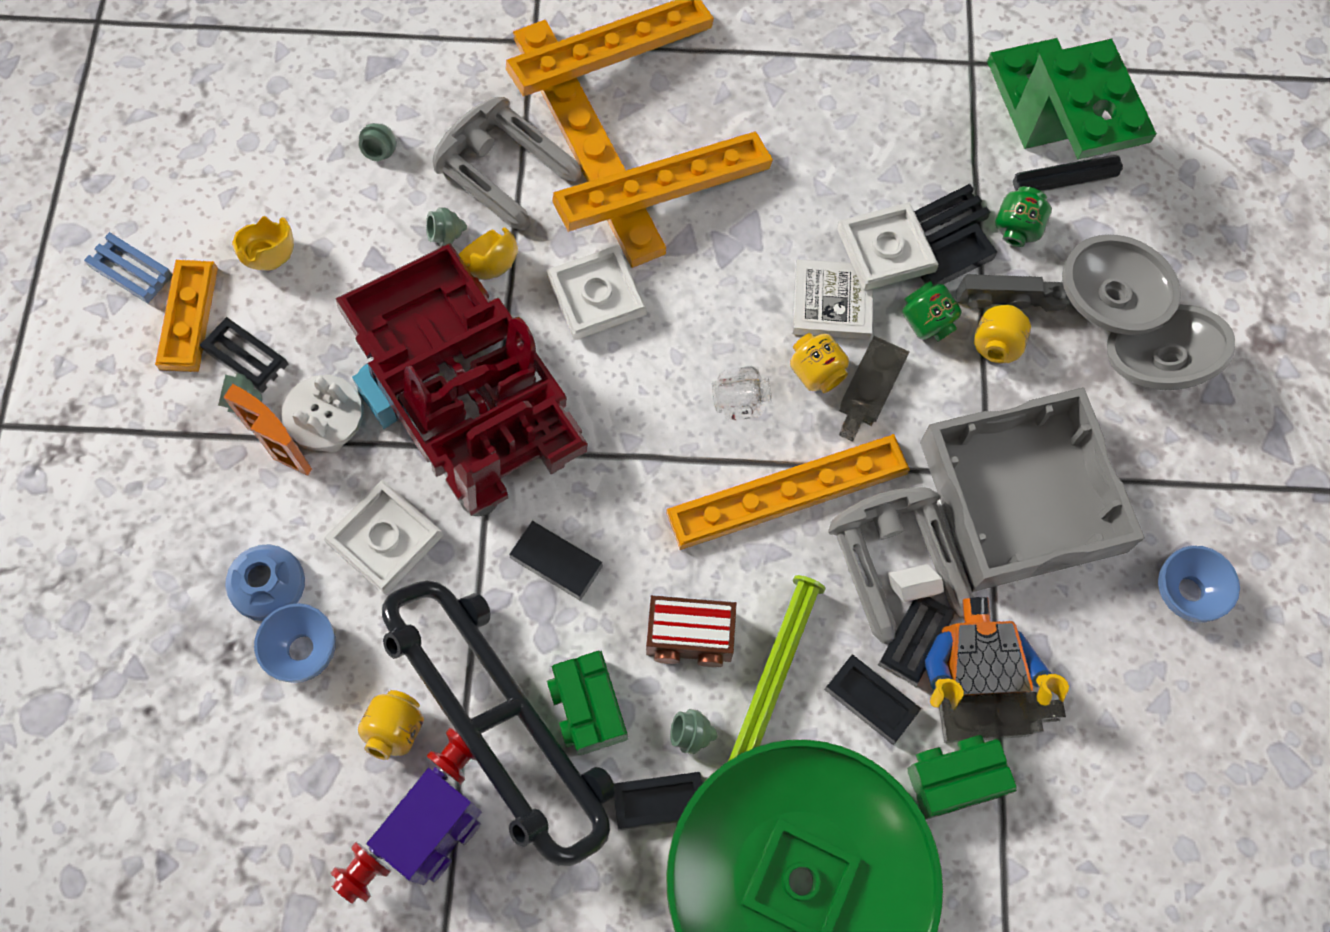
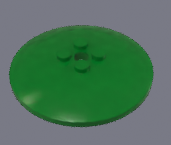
(812, 811)

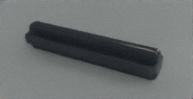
(1069, 173)

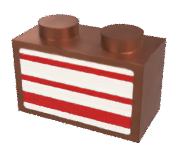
(691, 630)

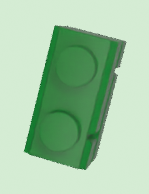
(588, 702)
(961, 777)

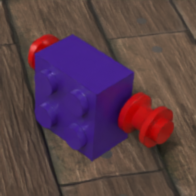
(418, 830)

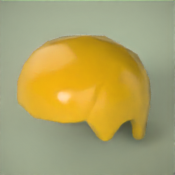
(264, 244)
(490, 254)

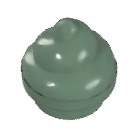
(377, 142)
(444, 226)
(240, 381)
(691, 731)

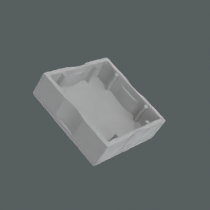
(1029, 489)

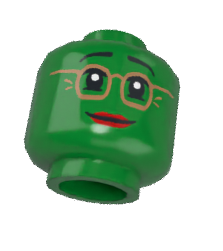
(1023, 216)
(932, 312)

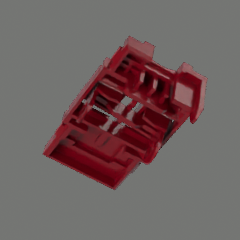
(427, 318)

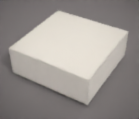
(916, 583)

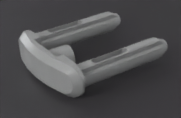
(470, 132)
(884, 512)

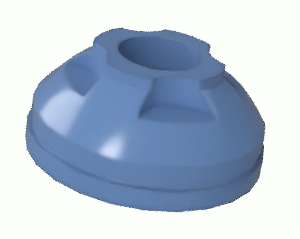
(1210, 572)
(283, 587)
(281, 630)

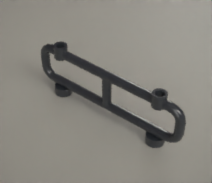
(530, 825)

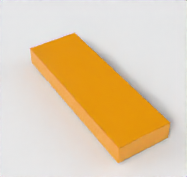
(186, 316)

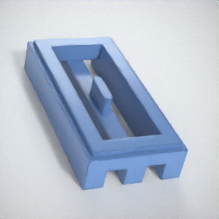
(107, 252)

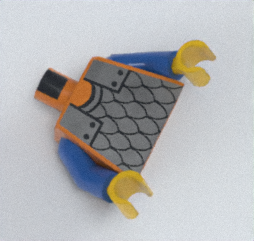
(987, 659)

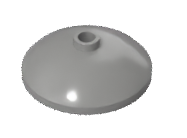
(1121, 284)
(1178, 355)

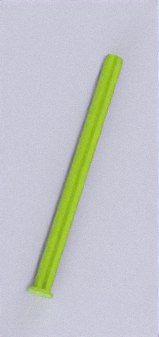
(778, 664)

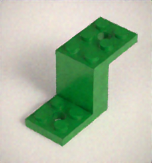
(1070, 95)

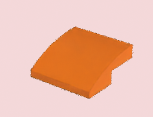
(267, 429)

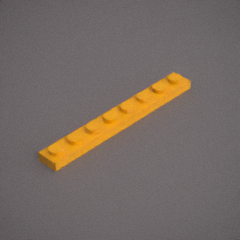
(592, 149)

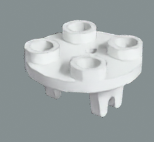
(313, 428)

